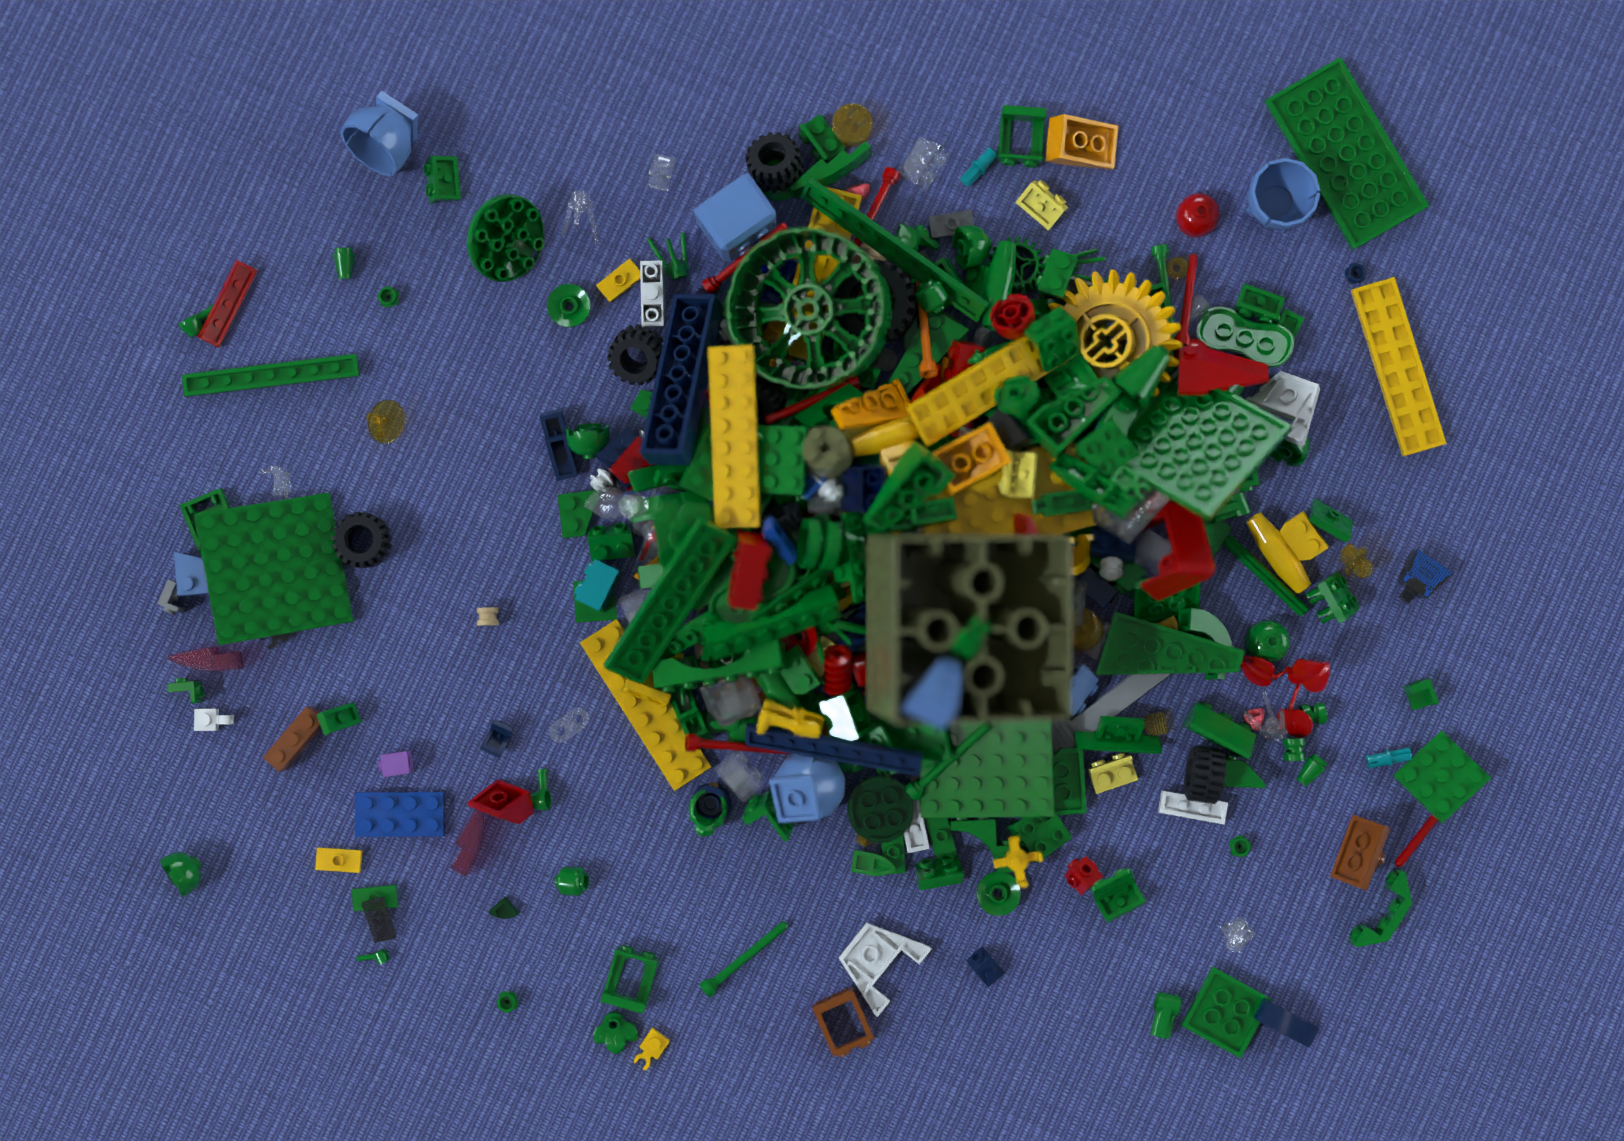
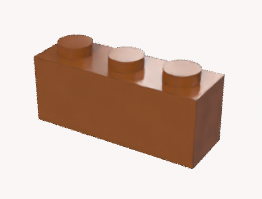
(294, 739)

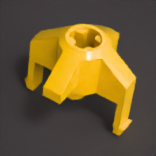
(1017, 860)

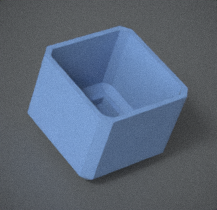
(736, 218)

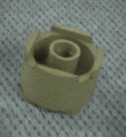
(827, 452)

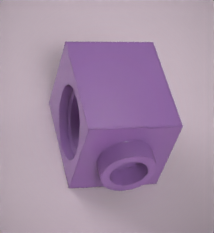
(396, 763)

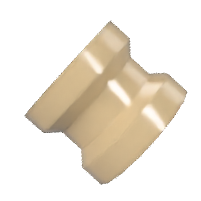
(488, 616)

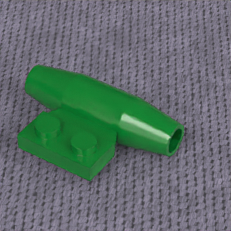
(996, 281)
(795, 680)

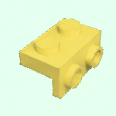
(1019, 476)

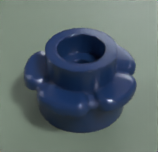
(1355, 267)

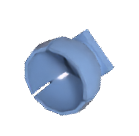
(381, 134)
(1283, 194)
(807, 788)

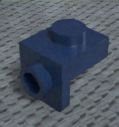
(497, 738)
(985, 966)

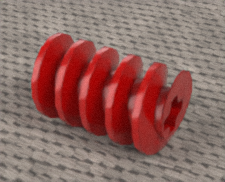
(837, 669)

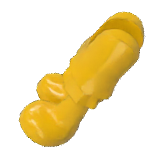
(796, 720)

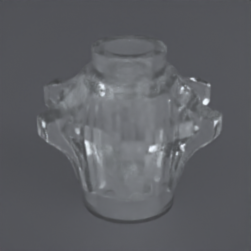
(1237, 934)

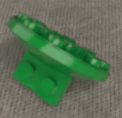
(504, 237)

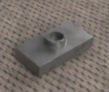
(944, 225)

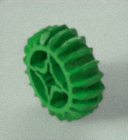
(1025, 263)

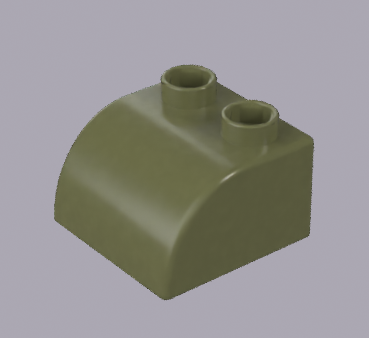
(934, 586)

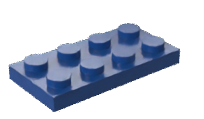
(399, 814)

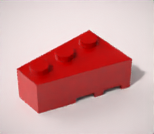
(748, 570)

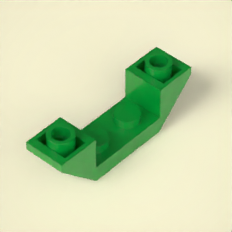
(1397, 883)

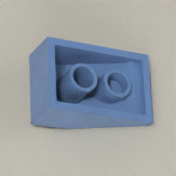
(1082, 684)

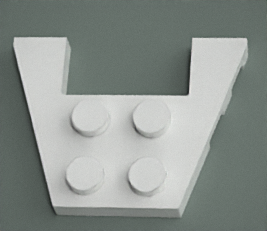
(1291, 399)
(871, 954)

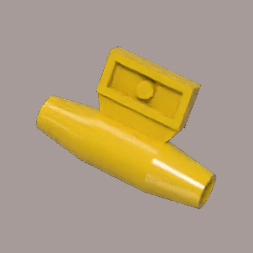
(888, 439)
(1288, 547)

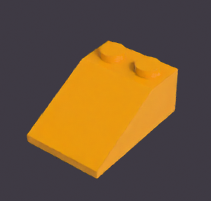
(1081, 142)
(973, 458)

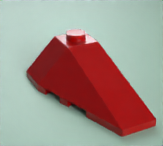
(1209, 369)

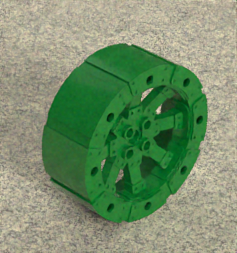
(746, 299)

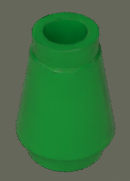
(344, 262)
(1311, 769)

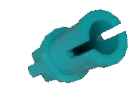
(978, 167)
(1388, 757)

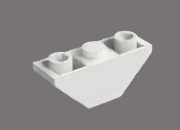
(652, 293)

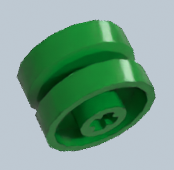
(818, 544)

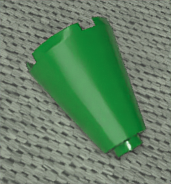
(1143, 374)

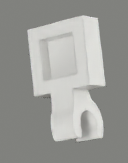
(210, 719)

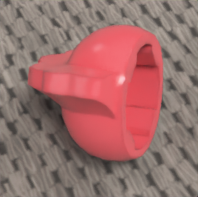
(860, 189)
(1257, 714)

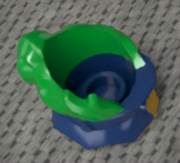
(709, 808)

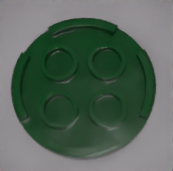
(880, 809)

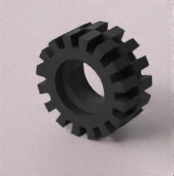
(786, 515)

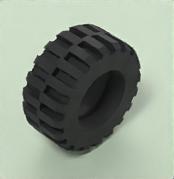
(904, 306)

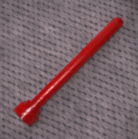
(890, 177)
(712, 284)
(1183, 335)
(776, 416)
(694, 743)
(1416, 840)

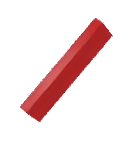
(227, 303)

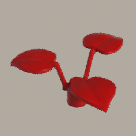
(1310, 673)

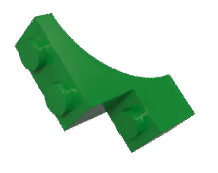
(985, 830)

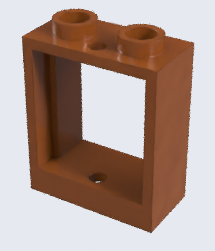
(836, 1000)

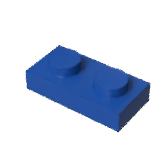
(784, 547)

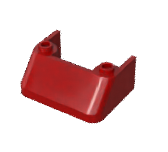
(1190, 556)

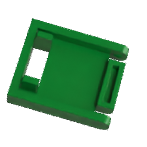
(188, 509)

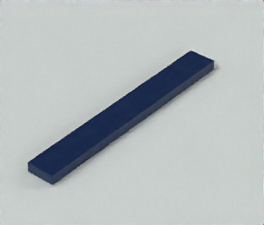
(836, 750)

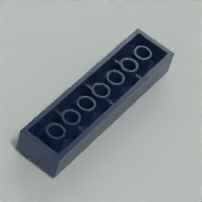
(681, 380)

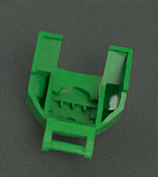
(672, 520)

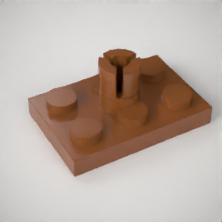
(1360, 852)

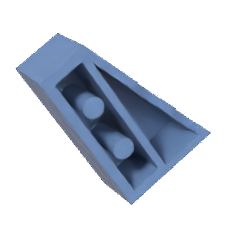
(190, 575)
(938, 694)

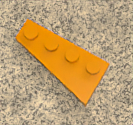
(873, 407)

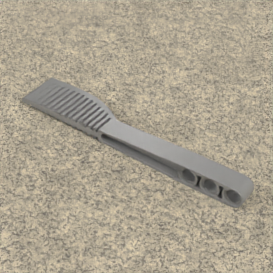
(1107, 705)

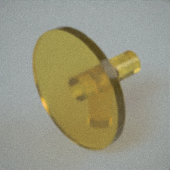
(386, 421)

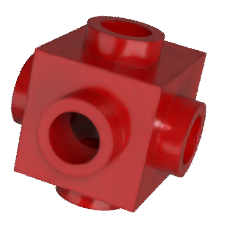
(1082, 874)

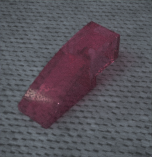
(209, 659)
(470, 841)

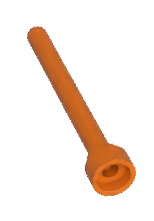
(927, 367)

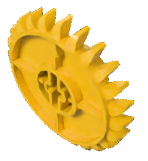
(1131, 309)

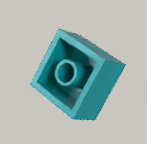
(598, 585)

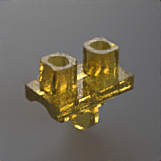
(1356, 560)

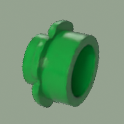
(384, 292)
(1244, 850)
(501, 1002)

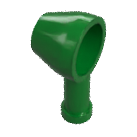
(193, 325)
(542, 798)

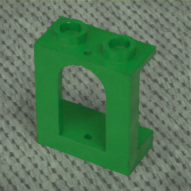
(1027, 114)
(634, 1004)

